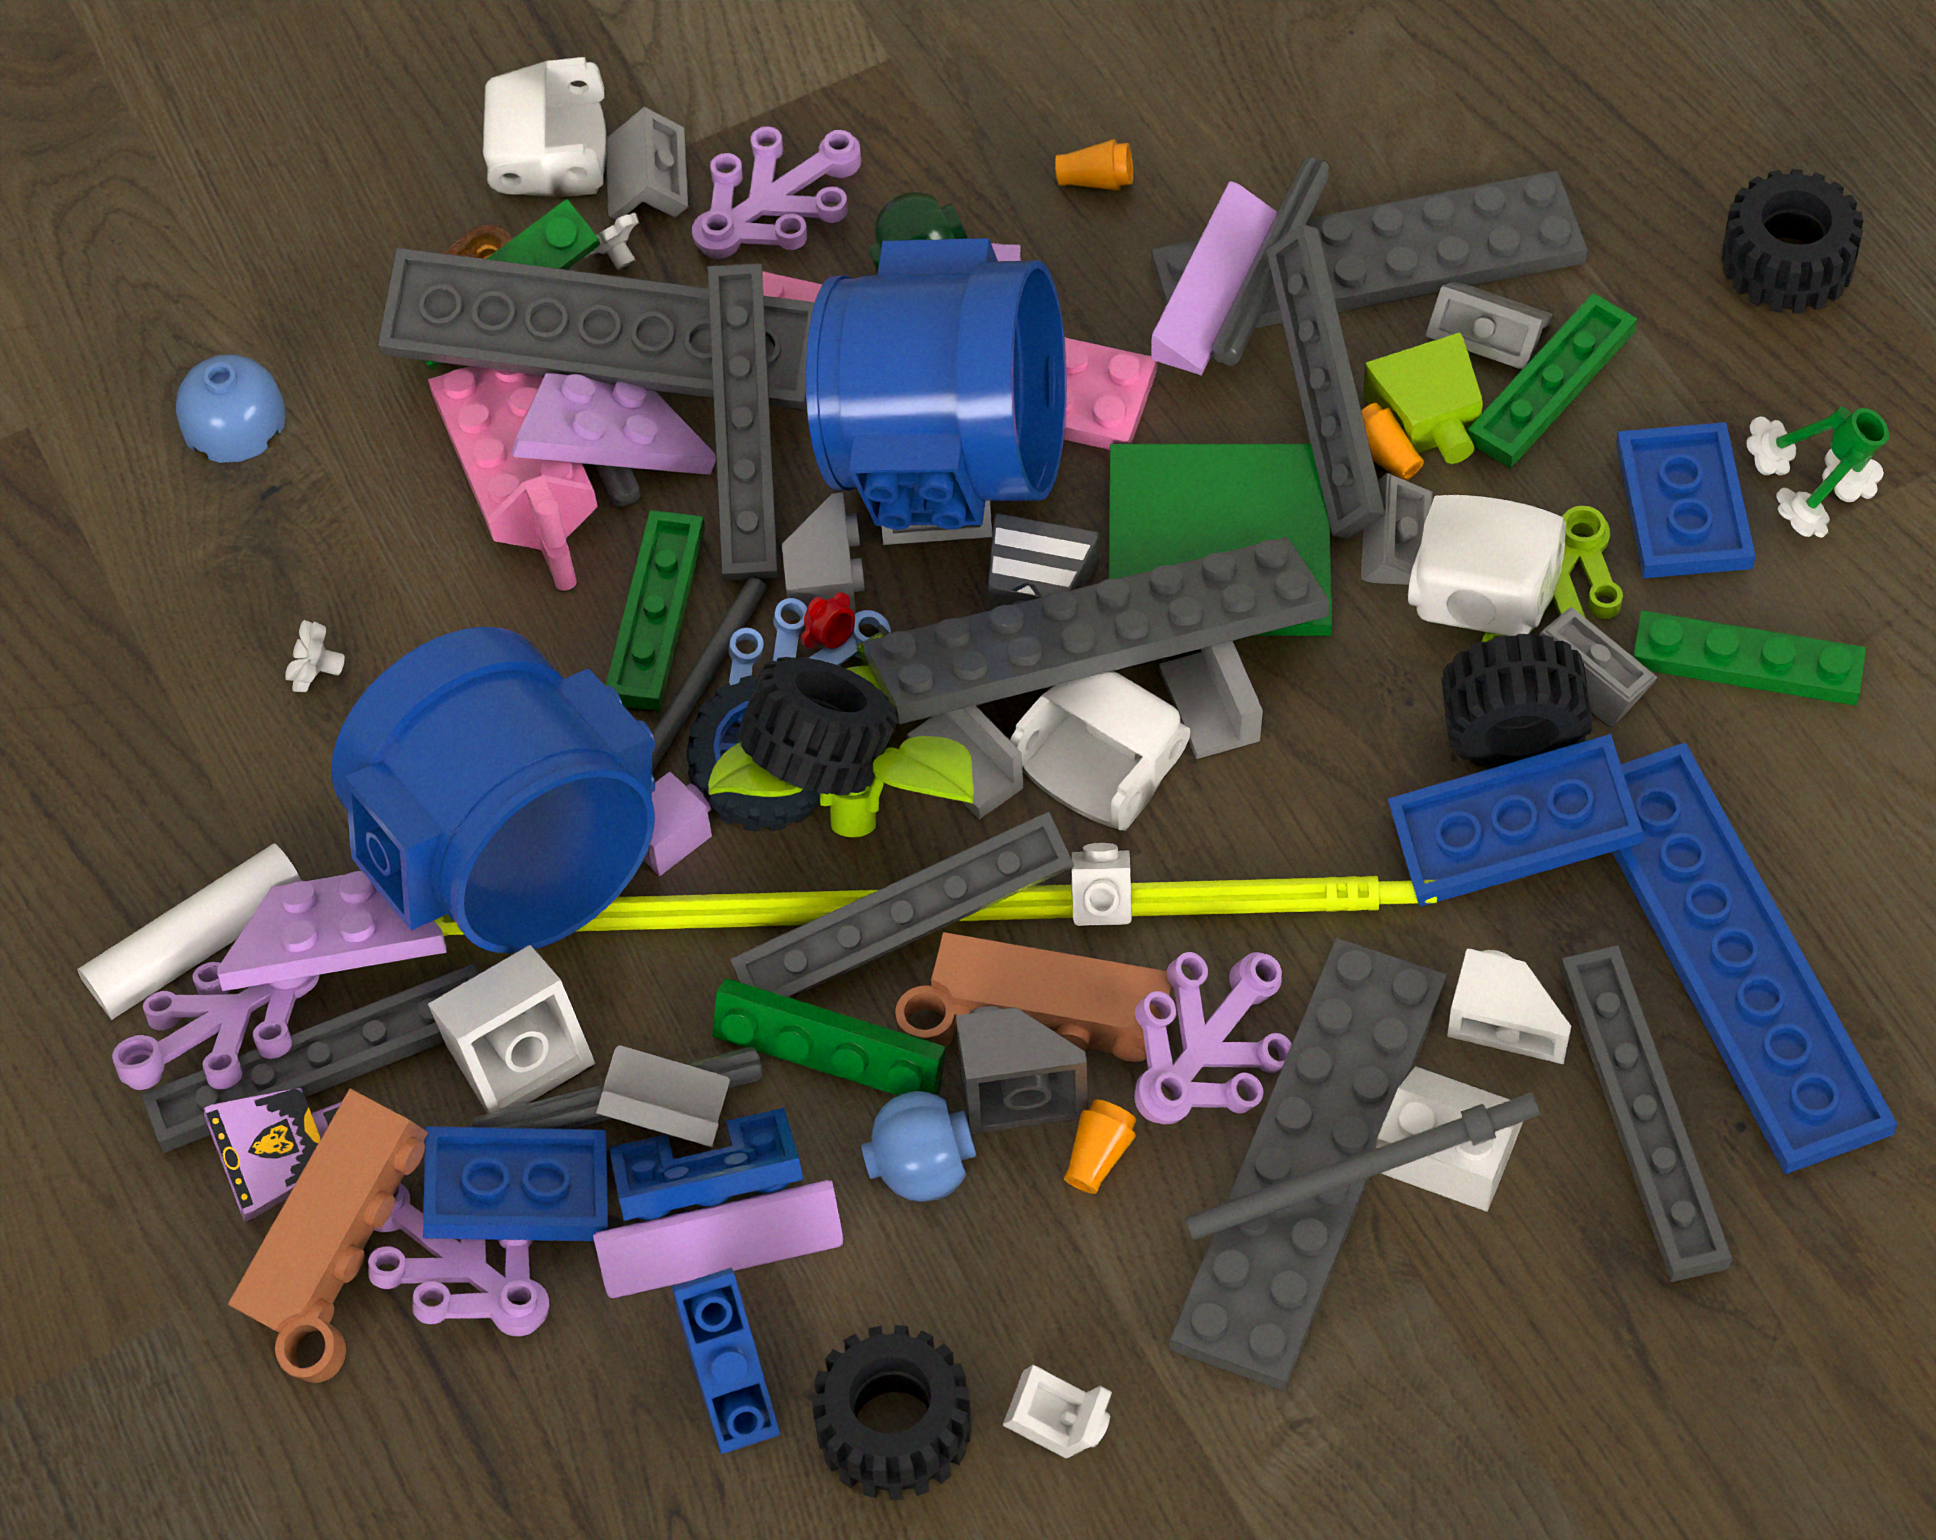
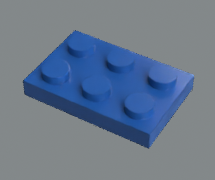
(1685, 500)
(514, 1184)

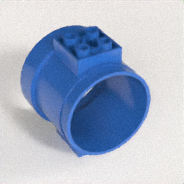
(938, 383)
(495, 790)

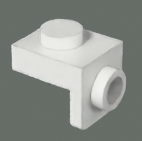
(1101, 885)
(1057, 1413)

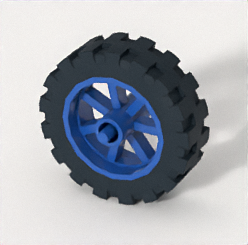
(705, 749)

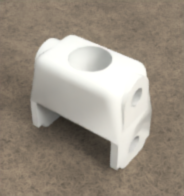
(544, 131)
(1487, 564)
(1100, 746)

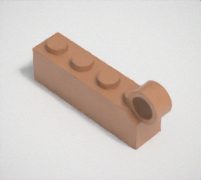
(1072, 995)
(325, 1227)

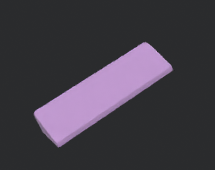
(1211, 280)
(718, 1238)

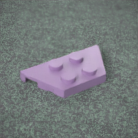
(609, 426)
(322, 930)

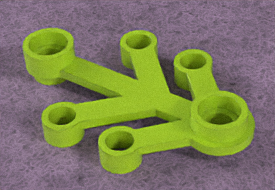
(1589, 551)

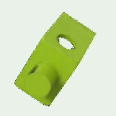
(1430, 394)

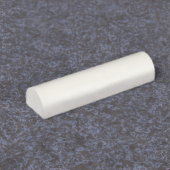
(184, 933)

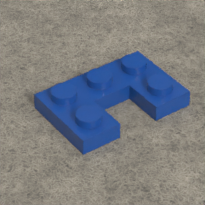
(758, 1160)

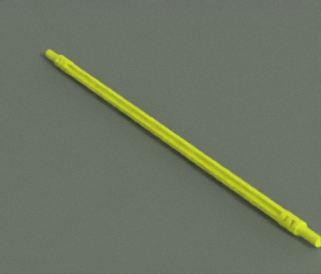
(1036, 902)

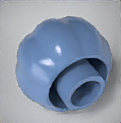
(919, 1146)

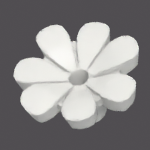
(614, 239)
(312, 657)

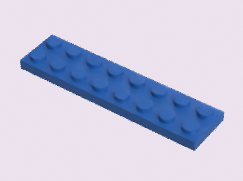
(1745, 969)

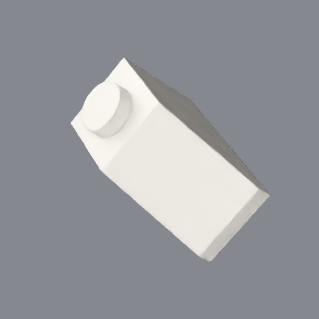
(1506, 1008)

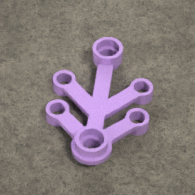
(837, 157)
(1204, 1041)
(143, 1059)
(460, 1264)

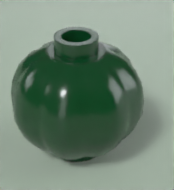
(915, 218)

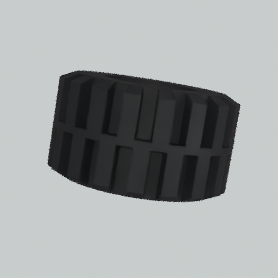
(1796, 209)
(1515, 699)
(816, 725)
(883, 1366)

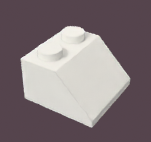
(512, 1031)
(1461, 1172)

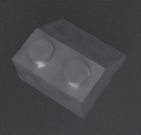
(1018, 1071)

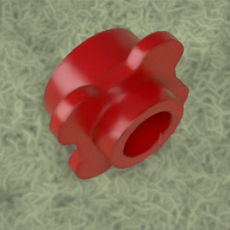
(828, 622)

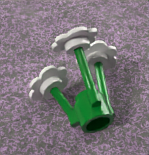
(1848, 462)

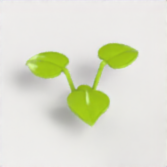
(920, 765)

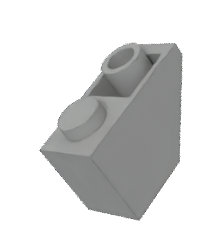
(819, 555)

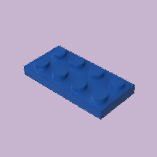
(1516, 820)

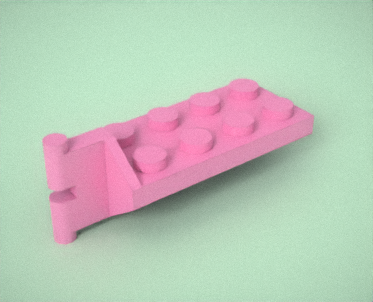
(520, 498)

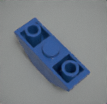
(725, 1360)

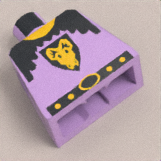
(266, 1145)

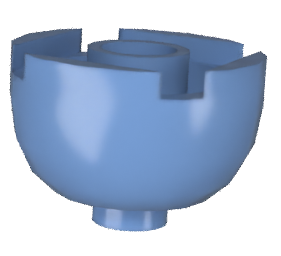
(229, 408)

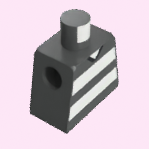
(1038, 559)

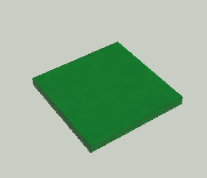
(1216, 498)

